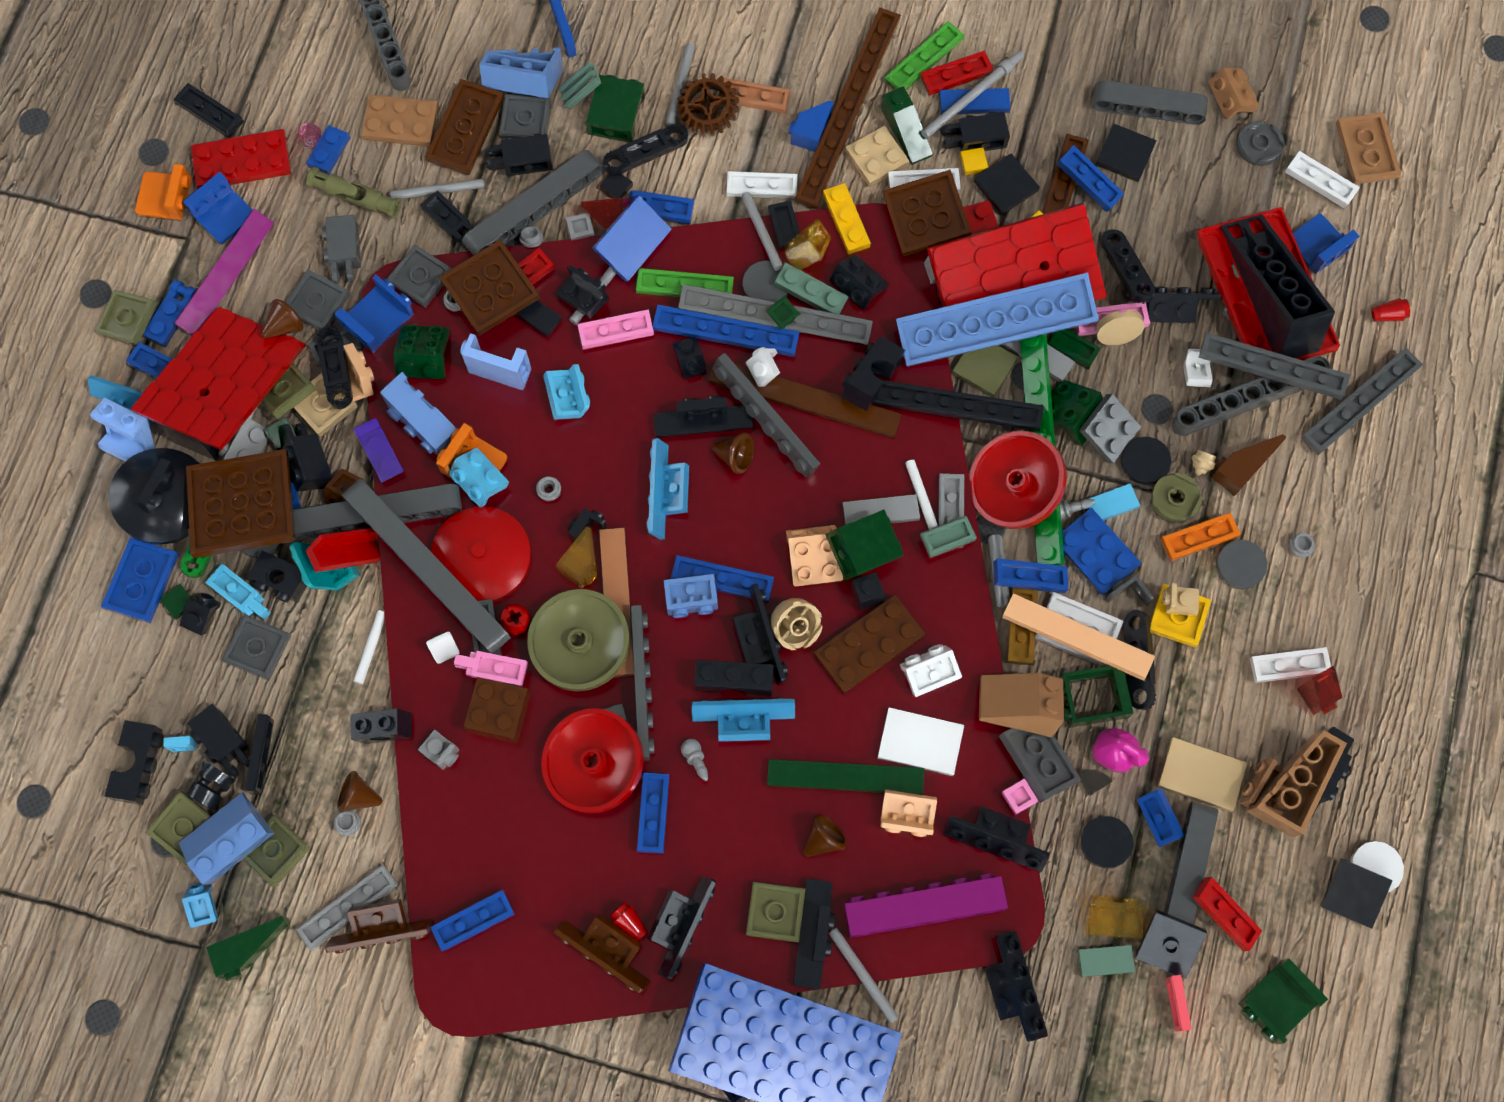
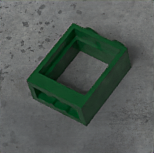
(1119, 690)

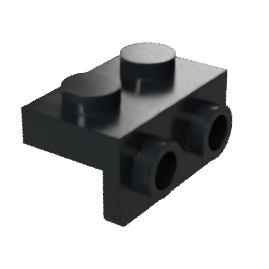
(858, 281)

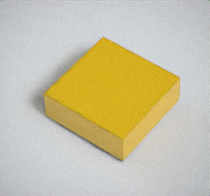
(973, 161)

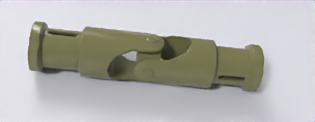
(340, 188)

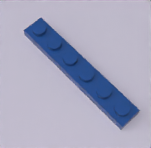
(725, 330)

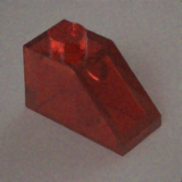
(606, 210)
(1322, 691)

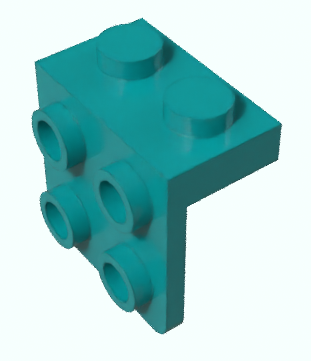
(325, 580)

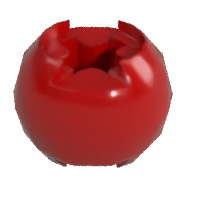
(519, 611)

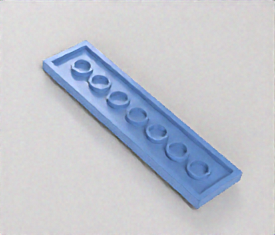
(997, 319)

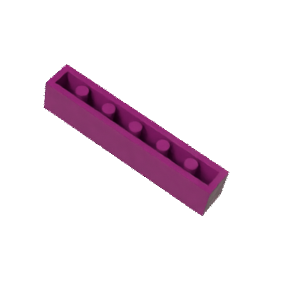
(925, 906)

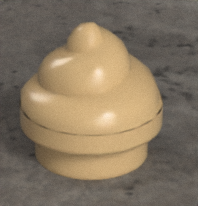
(1203, 462)

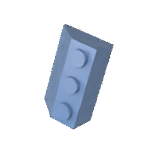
(225, 839)

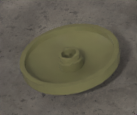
(578, 640)

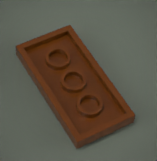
(465, 127)
(869, 644)

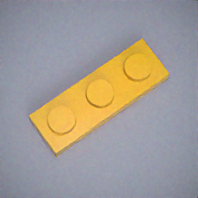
(846, 218)

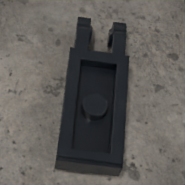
(446, 216)

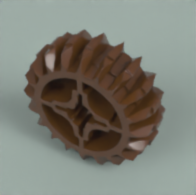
(717, 103)

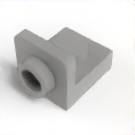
(439, 750)

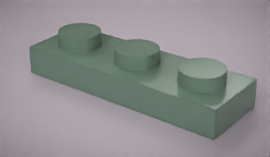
(810, 290)

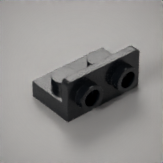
(583, 292)

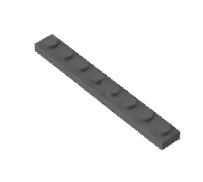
(754, 311)

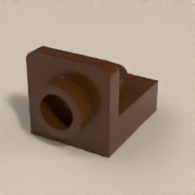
(338, 486)

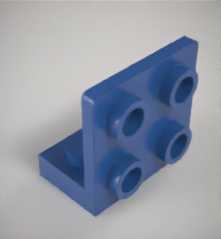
(218, 208)
(1322, 243)

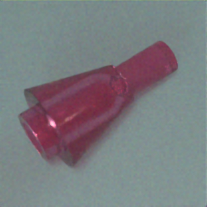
(309, 134)

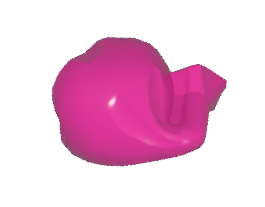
(1118, 750)

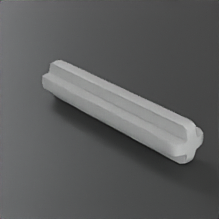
(996, 551)

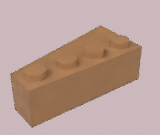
(1300, 785)

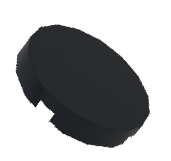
(1146, 460)
(1106, 842)

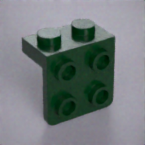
(421, 351)
(1073, 406)

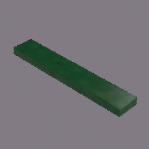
(845, 777)

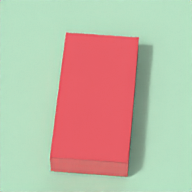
(1178, 1003)

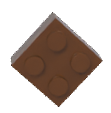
(497, 710)

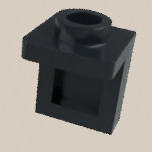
(690, 357)
(585, 519)
(198, 613)

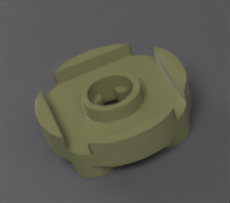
(1188, 491)

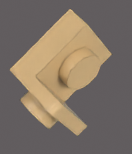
(1181, 600)

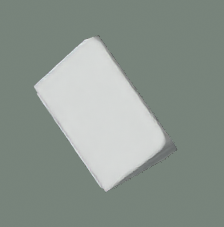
(443, 647)

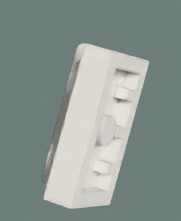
(931, 669)

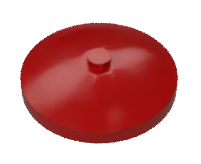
(1018, 480)
(484, 551)
(592, 760)

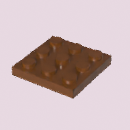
(926, 212)
(489, 287)

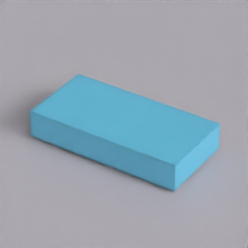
(1115, 502)

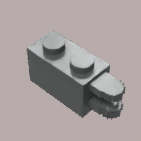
(342, 245)

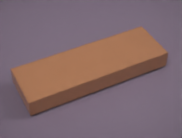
(760, 96)

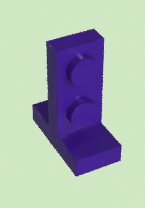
(378, 450)

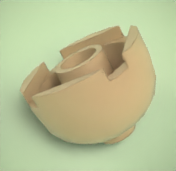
(796, 623)

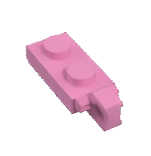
(493, 667)

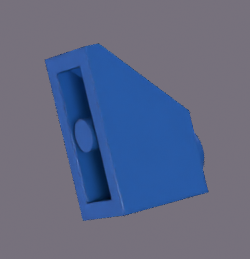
(810, 126)

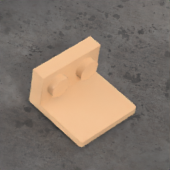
(812, 556)

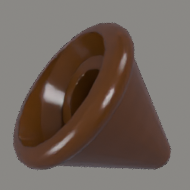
(281, 320)
(736, 452)
(356, 794)
(824, 837)

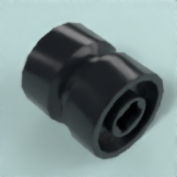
(202, 793)

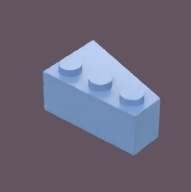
(521, 72)
(417, 414)

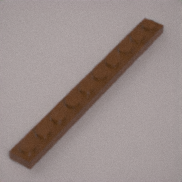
(847, 108)

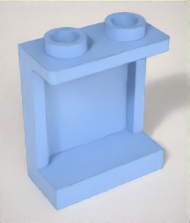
(495, 368)
(125, 430)

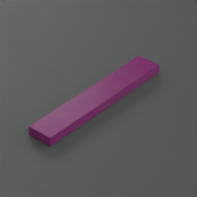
(224, 272)

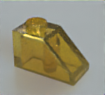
(808, 245)
(580, 560)

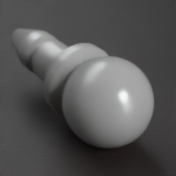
(1066, 508)
(692, 751)

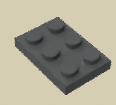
(1040, 762)

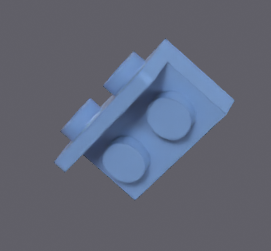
(691, 595)

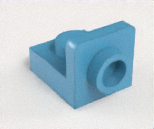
(199, 905)

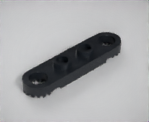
(645, 149)
(1127, 266)
(334, 367)
(1141, 639)

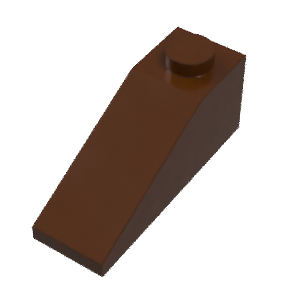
(1244, 463)

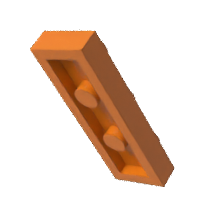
(1200, 537)

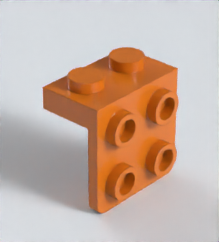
(163, 194)
(463, 441)

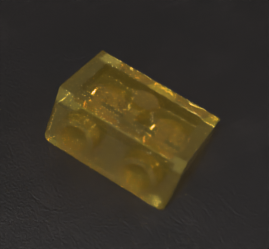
(1116, 918)

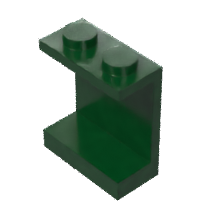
(615, 108)
(864, 544)
(1281, 1001)

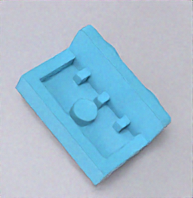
(567, 393)
(477, 476)

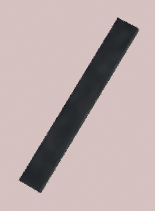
(960, 405)

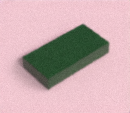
(1074, 347)

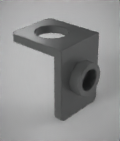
(1136, 584)

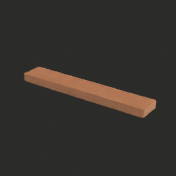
(616, 582)

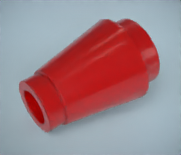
(1391, 311)
(628, 921)

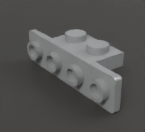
(247, 441)

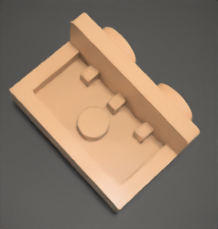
(359, 374)
(908, 813)

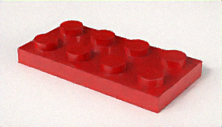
(242, 158)

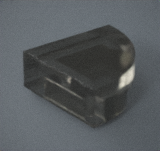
(1093, 780)

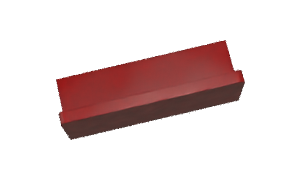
(344, 550)

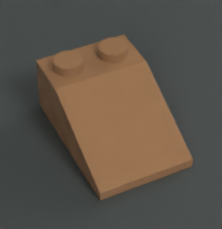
(1022, 702)

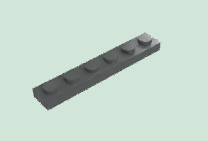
(1274, 366)
(1361, 401)
(765, 415)
(641, 672)

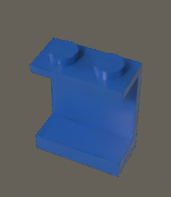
(376, 315)

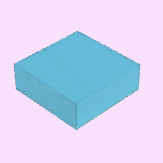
(180, 744)

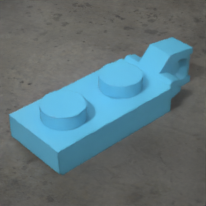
(237, 592)

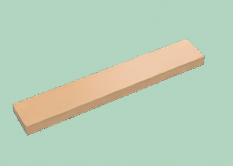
(1078, 637)

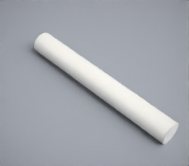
(921, 494)
(369, 647)

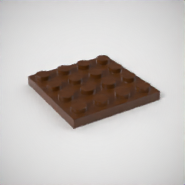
(239, 503)

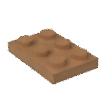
(400, 120)
(1368, 148)

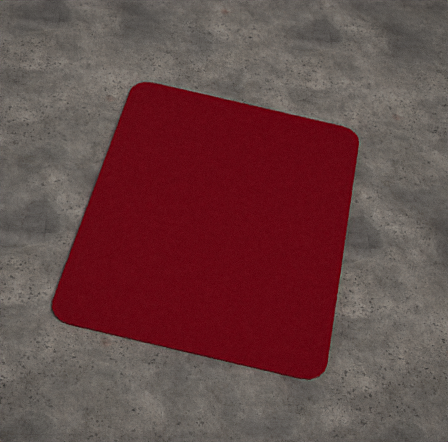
(490, 814)

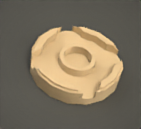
(1119, 327)

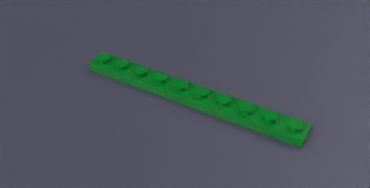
(1038, 391)

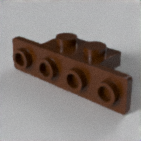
(376, 925)
(608, 948)

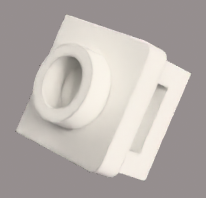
(763, 366)
(1197, 370)

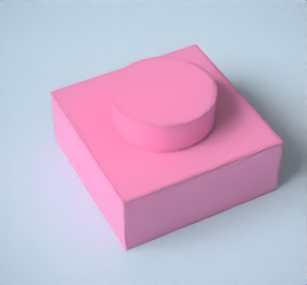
(1019, 797)

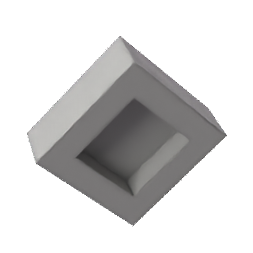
(580, 226)

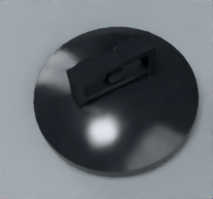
(151, 496)

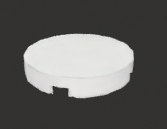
(1380, 859)

